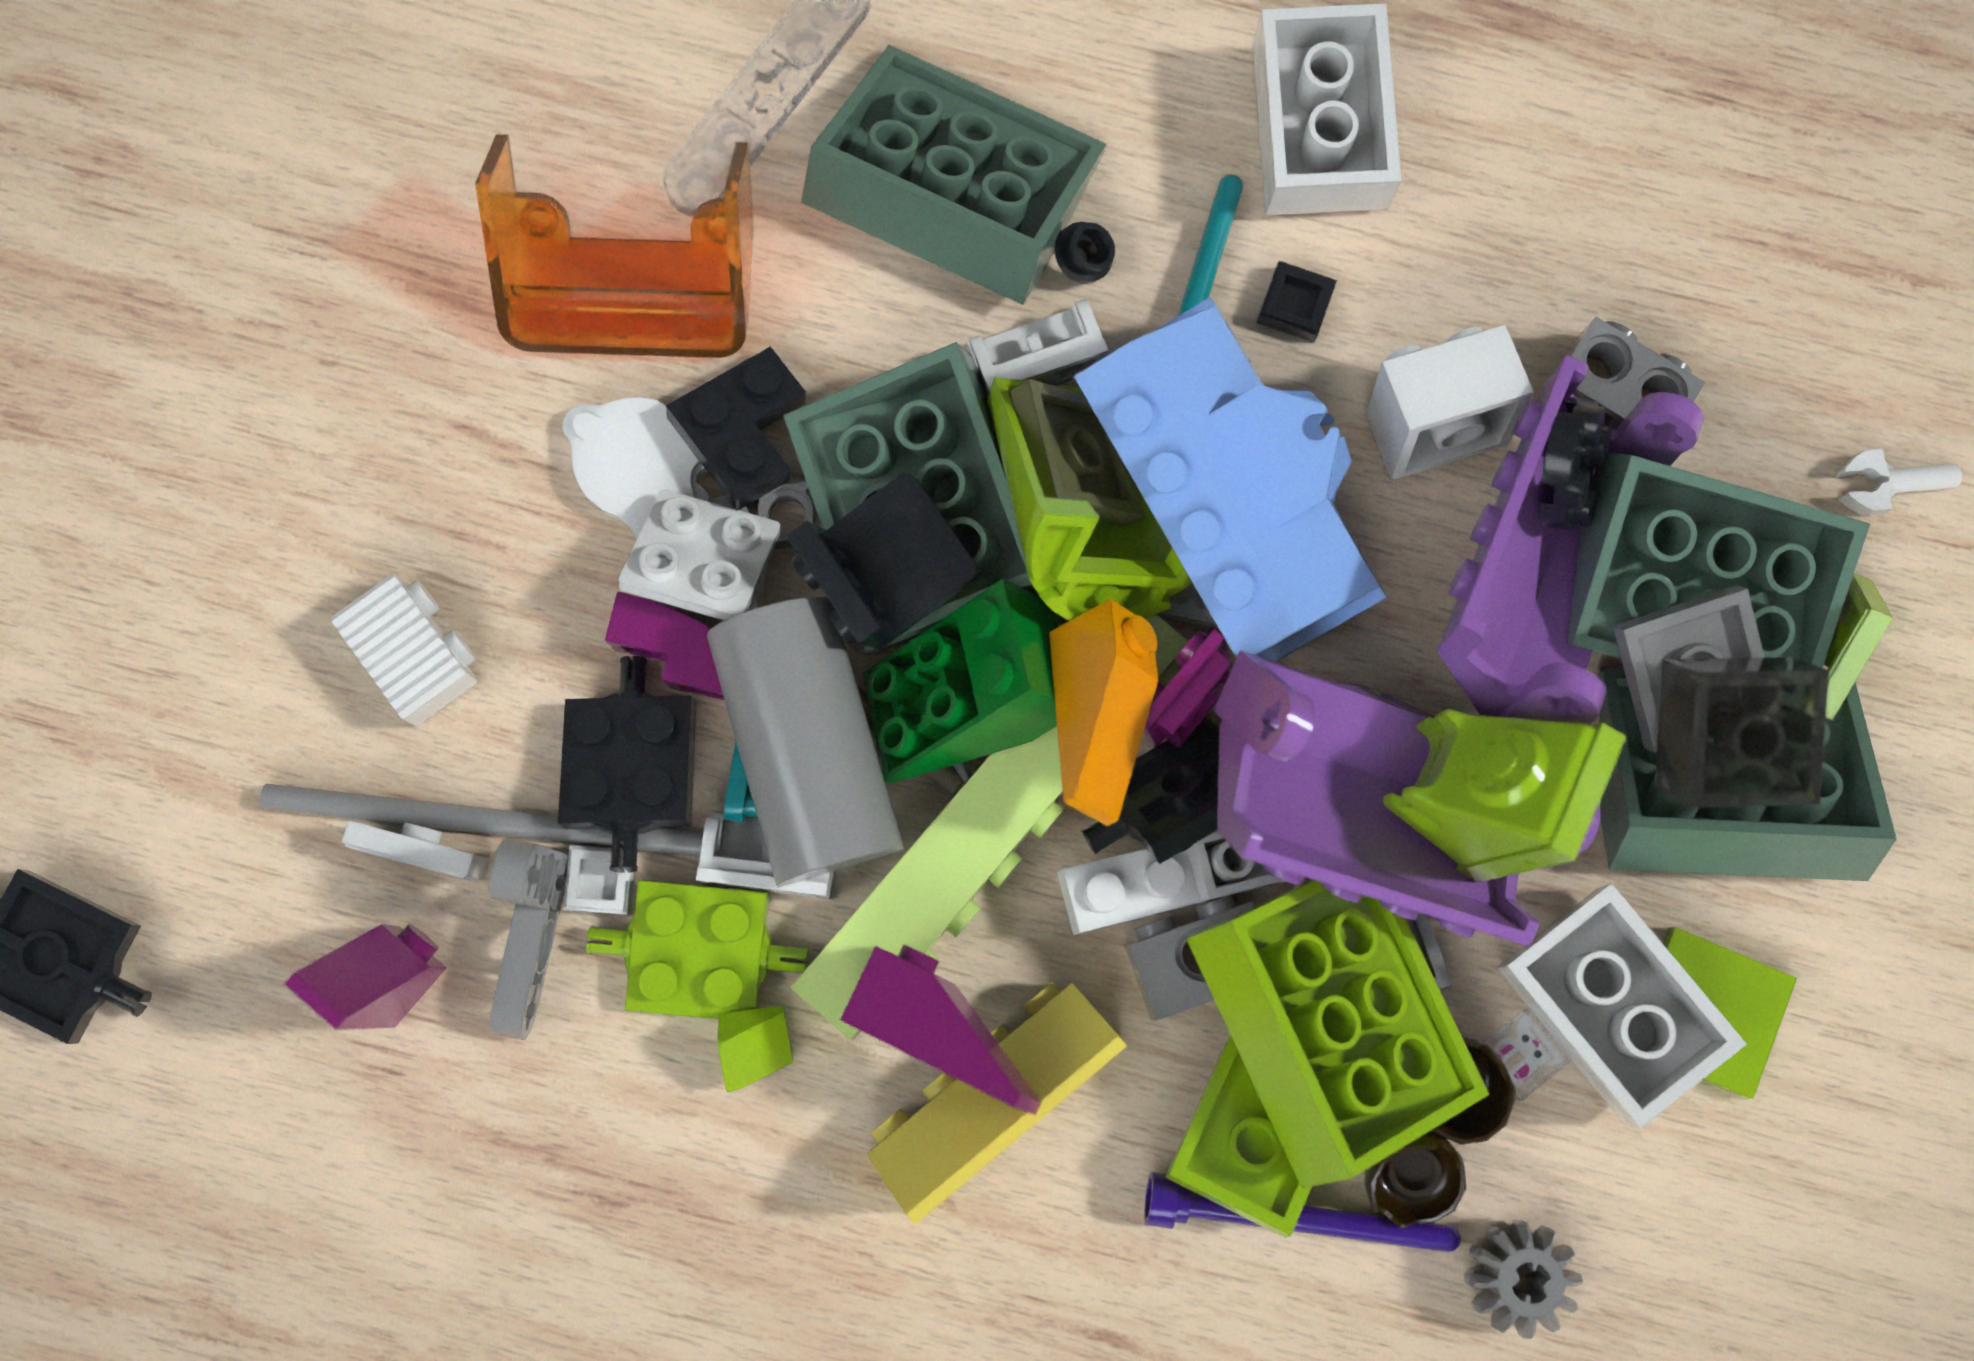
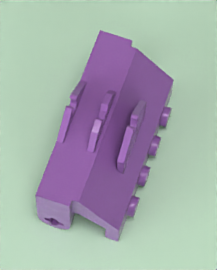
(1517, 591)
(1307, 791)

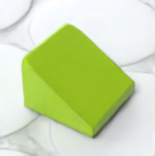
(752, 1045)

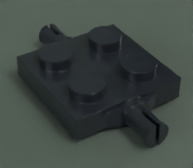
(627, 763)
(1168, 797)
(62, 958)

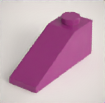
(370, 978)
(933, 1022)

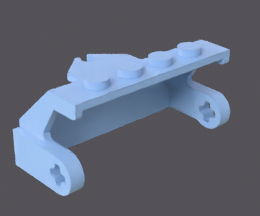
(1236, 482)

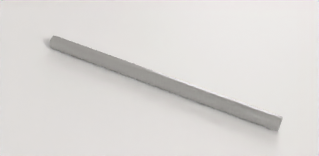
(464, 818)

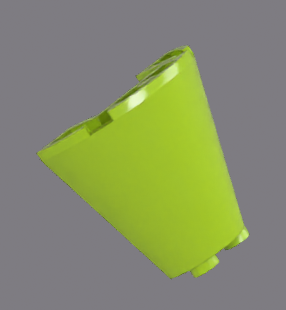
(1067, 550)

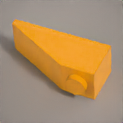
(1102, 703)

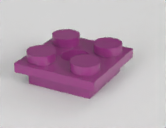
(1192, 691)

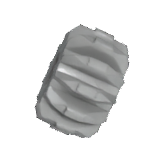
(1545, 1281)

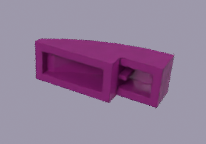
(667, 636)

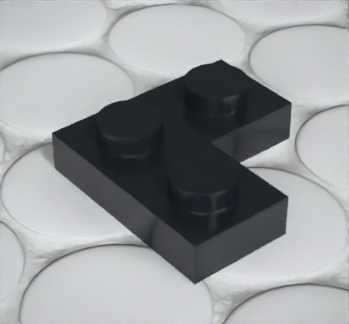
(725, 423)

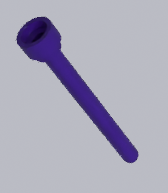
(1172, 1203)

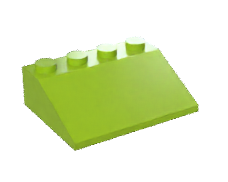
(1337, 1028)

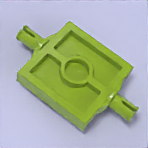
(696, 949)

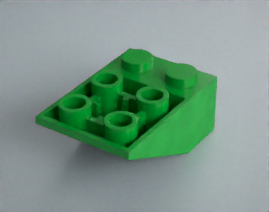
(965, 685)

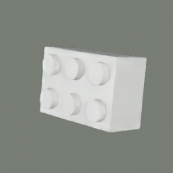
(1326, 109)
(1621, 1006)

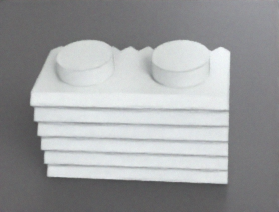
(406, 649)

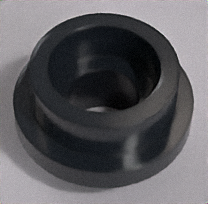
(1095, 243)

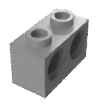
(1630, 369)

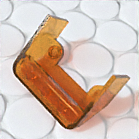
(616, 292)

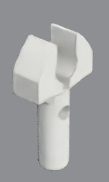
(1891, 481)

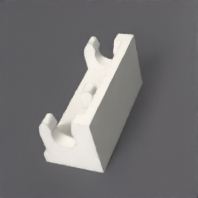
(1043, 350)
(737, 857)

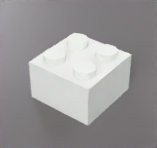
(1447, 400)

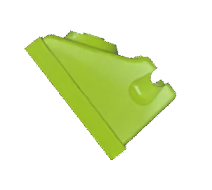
(1507, 790)

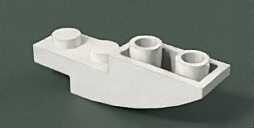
(1138, 887)

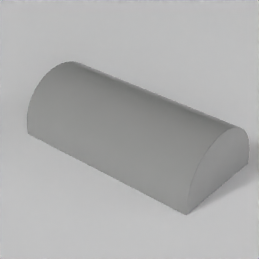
(803, 739)

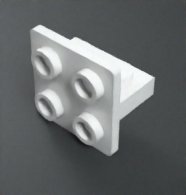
(700, 556)

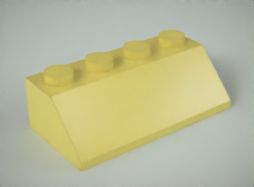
(964, 1128)

